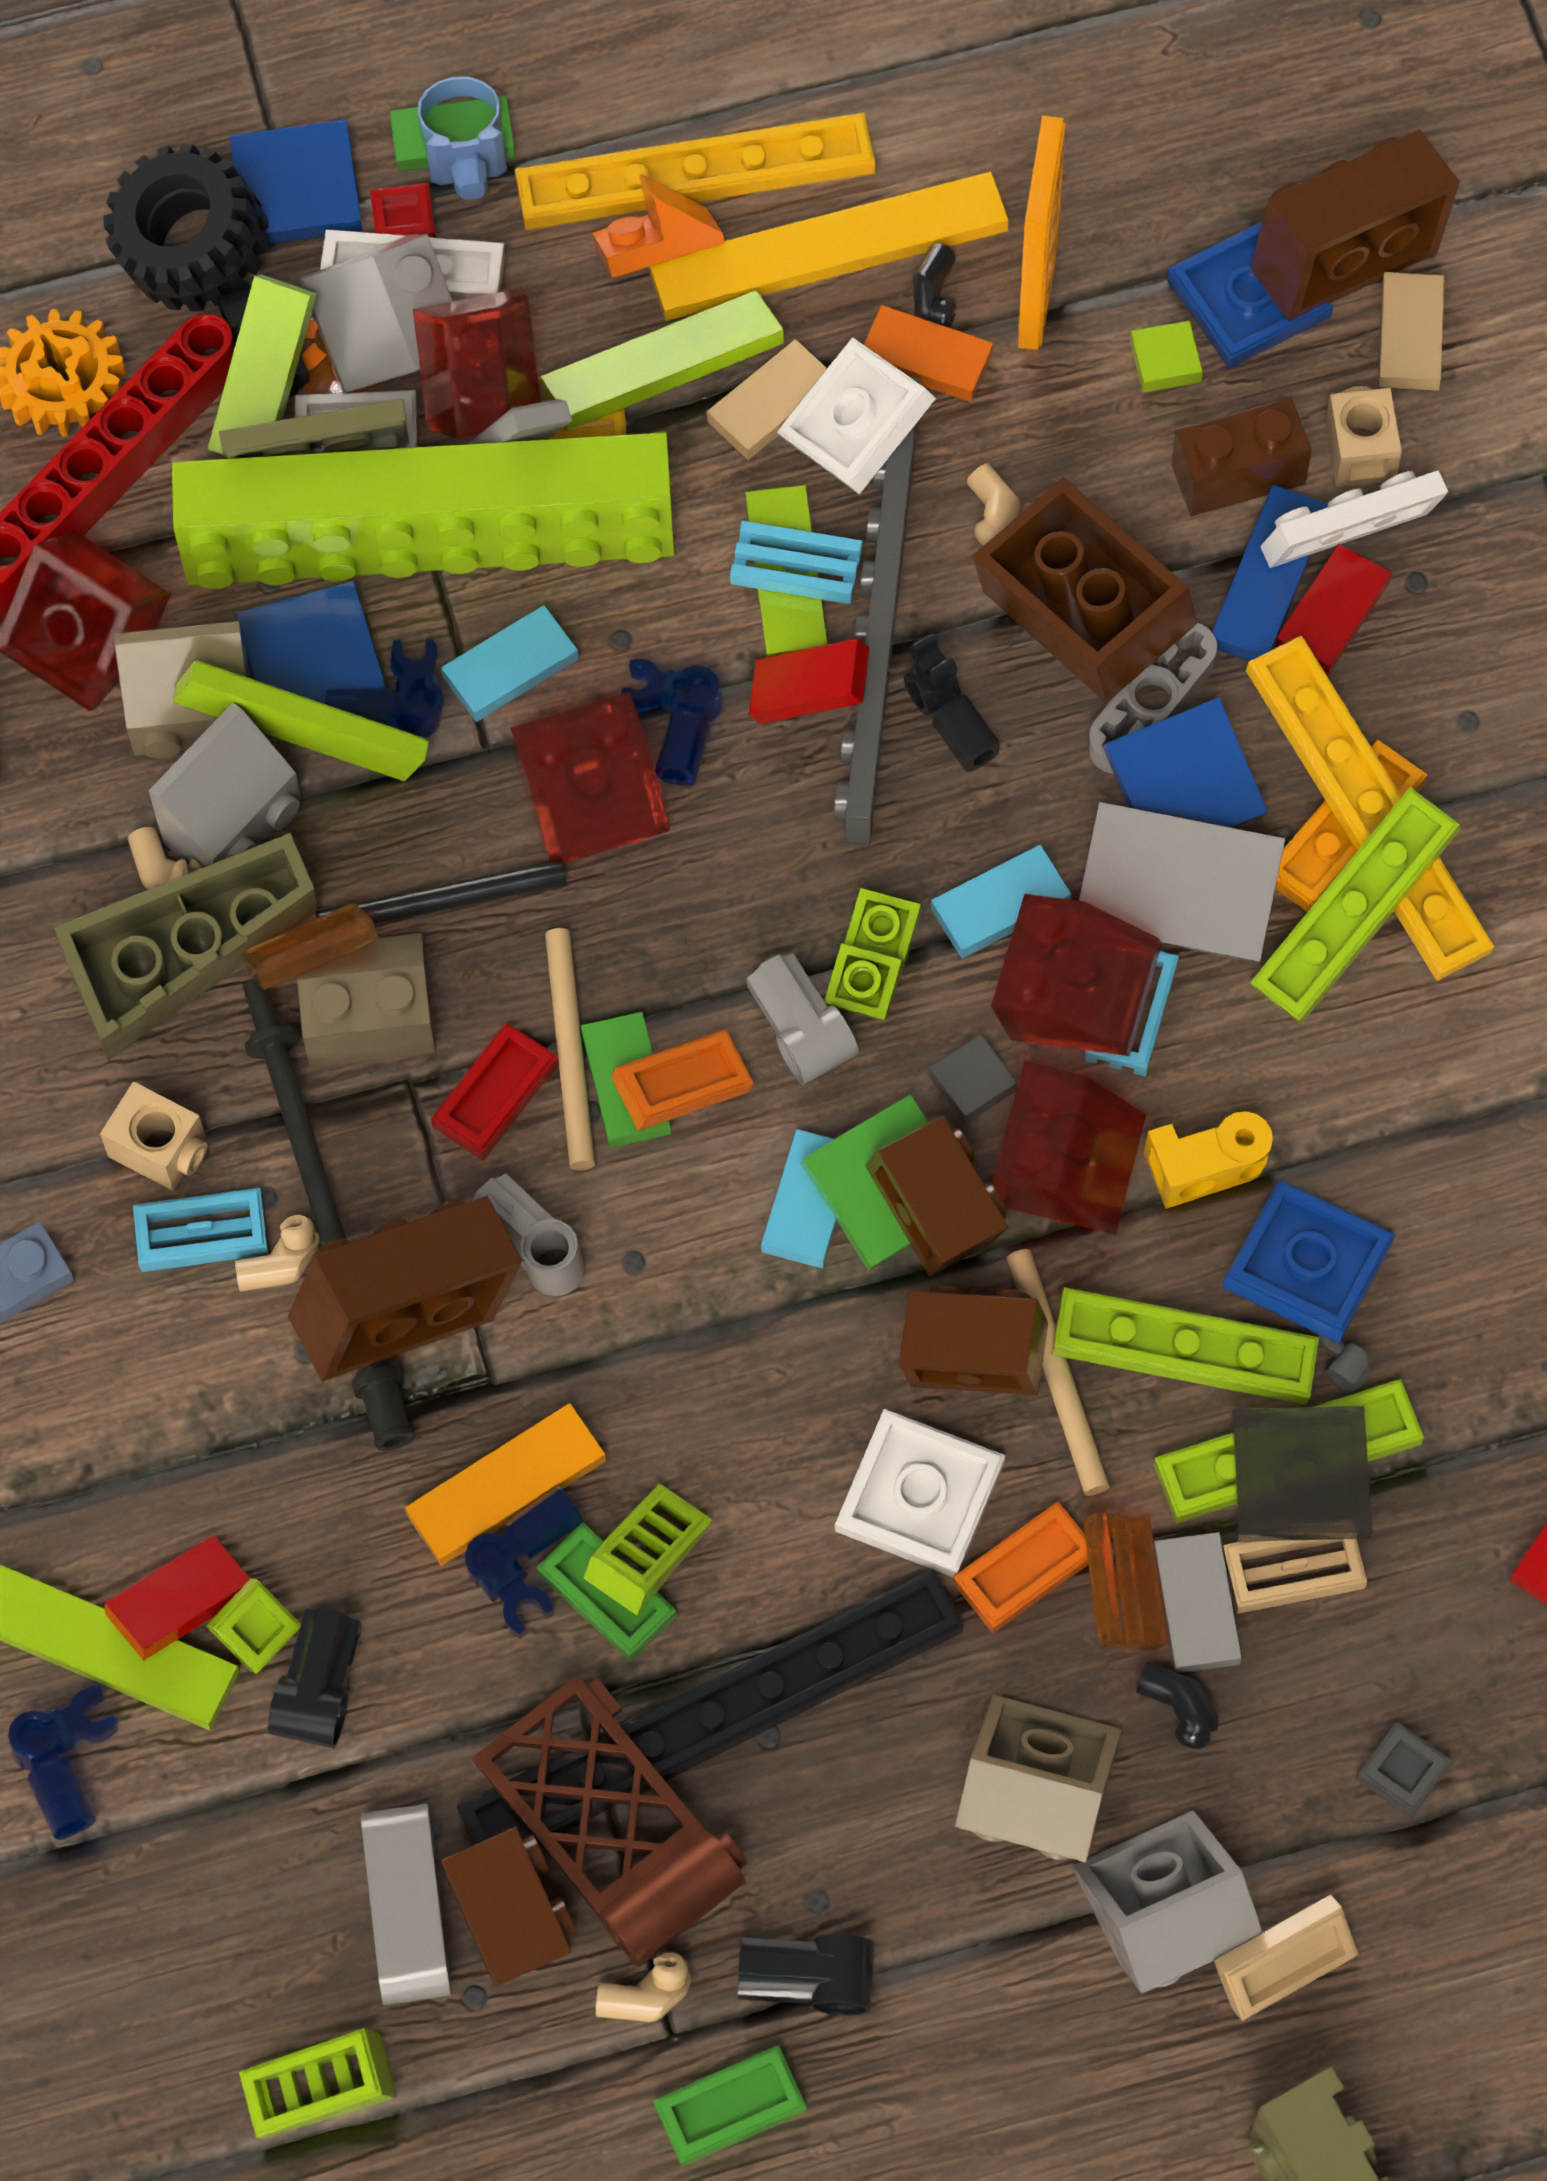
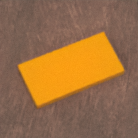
(1041, 232)

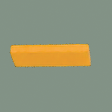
(1322, 846)
(505, 1483)

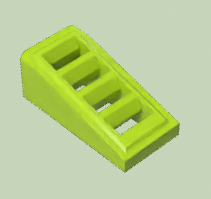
(620, 1579)
(374, 2069)

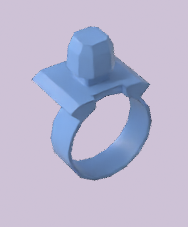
(466, 162)

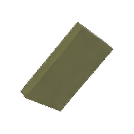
(343, 430)

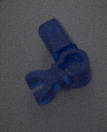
(693, 700)
(415, 704)
(494, 1558)
(36, 1744)

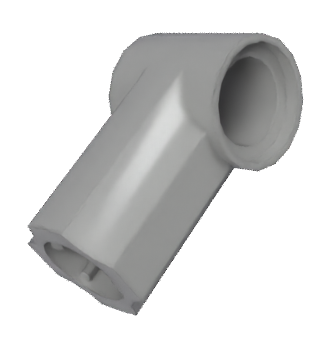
(808, 1032)
(535, 1234)

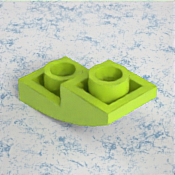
(873, 955)

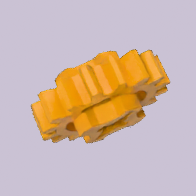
(77, 352)

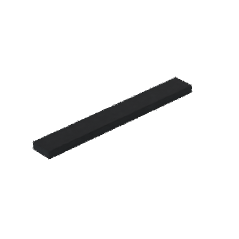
(740, 1702)

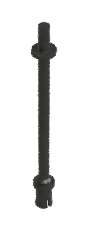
(381, 1381)

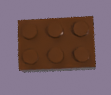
(1353, 224)
(1085, 589)
(403, 1286)

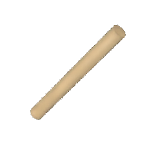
(569, 1049)
(1061, 1382)

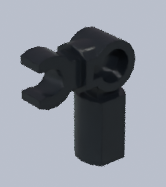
(936, 691)

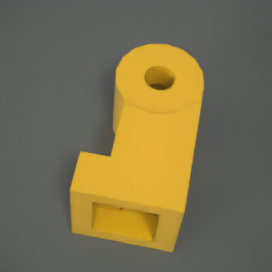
(1209, 1159)

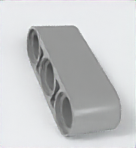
(406, 1904)

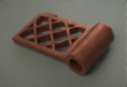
(668, 1886)

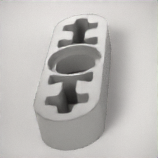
(1181, 689)

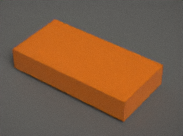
(930, 352)
(682, 1080)
(1024, 1567)

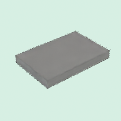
(1184, 880)

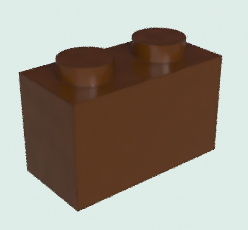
(1240, 456)
(938, 1195)
(973, 1341)
(507, 1906)

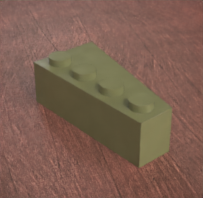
(181, 938)
(1309, 2138)

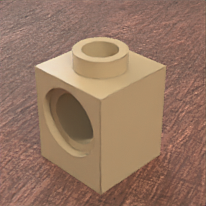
(1356, 457)
(139, 1116)

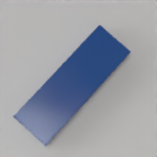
(1262, 594)

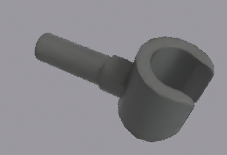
(1350, 1364)

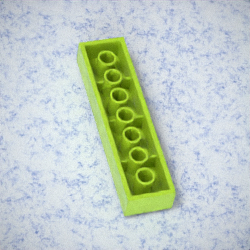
(423, 510)

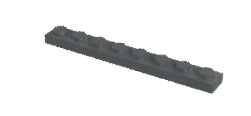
(881, 583)

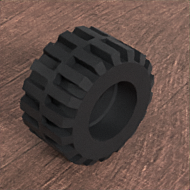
(163, 193)

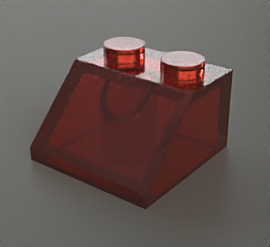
(475, 361)
(68, 616)
(589, 779)
(1074, 977)
(1068, 1149)

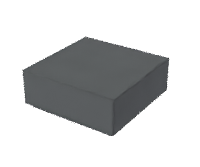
(972, 1079)
(1404, 1770)

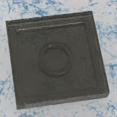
(1301, 1473)

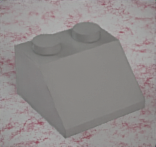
(368, 306)
(225, 792)
(1169, 1901)

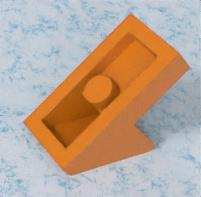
(669, 231)

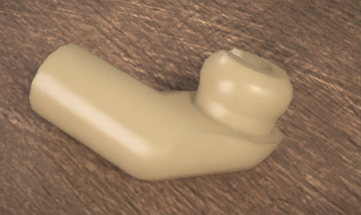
(999, 500)
(151, 859)
(287, 1259)
(651, 1996)

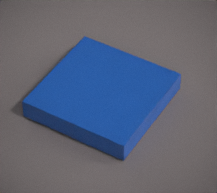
(300, 179)
(1231, 301)
(312, 643)
(1187, 769)
(1309, 1261)

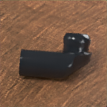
(928, 284)
(1188, 1701)

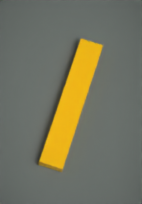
(697, 169)
(830, 245)
(1362, 796)

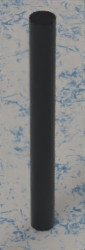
(461, 893)

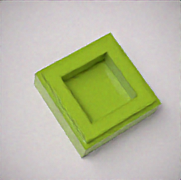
(1166, 356)
(254, 1625)

